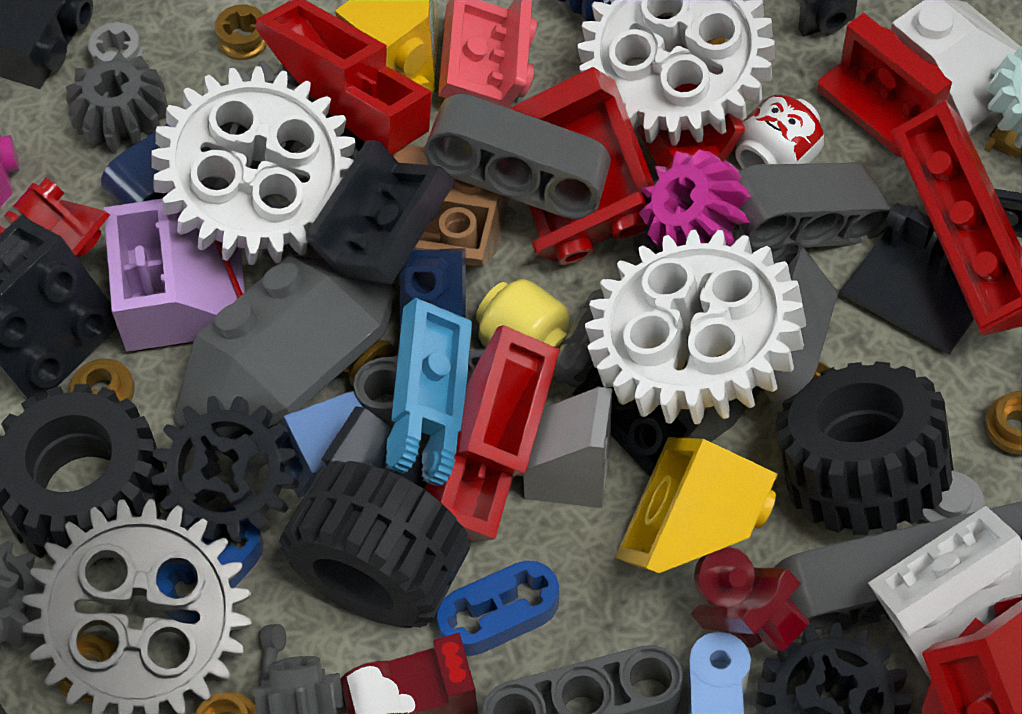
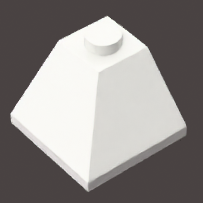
(963, 48)

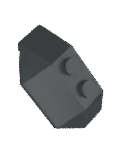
(284, 340)

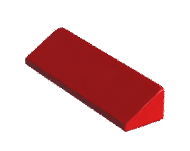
(965, 215)

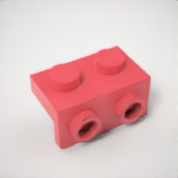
(487, 50)

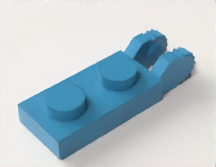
(429, 389)

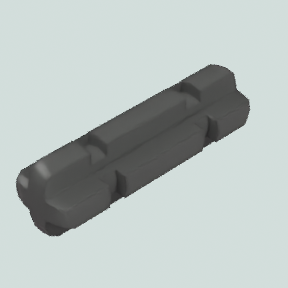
(574, 357)

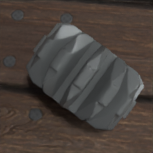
(116, 101)

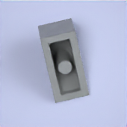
(572, 451)

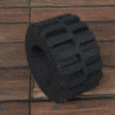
(60, 432)
(865, 447)
(375, 544)

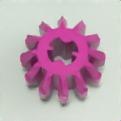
(696, 196)

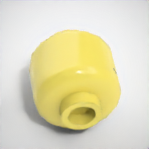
(525, 309)

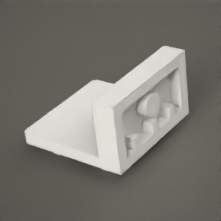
(952, 581)

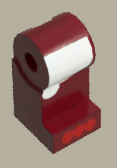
(414, 684)

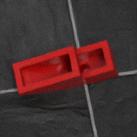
(349, 71)
(497, 429)

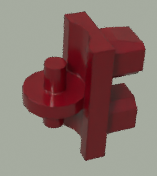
(747, 600)

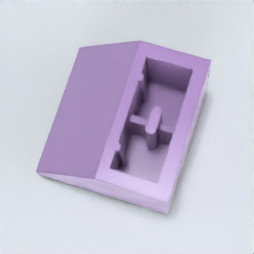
(160, 279)

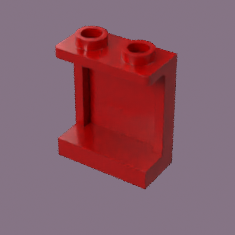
(595, 109)
(981, 669)

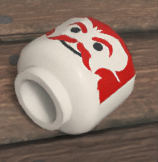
(780, 133)

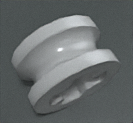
(118, 35)

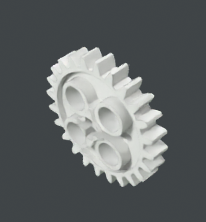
(680, 55)
(237, 212)
(644, 323)

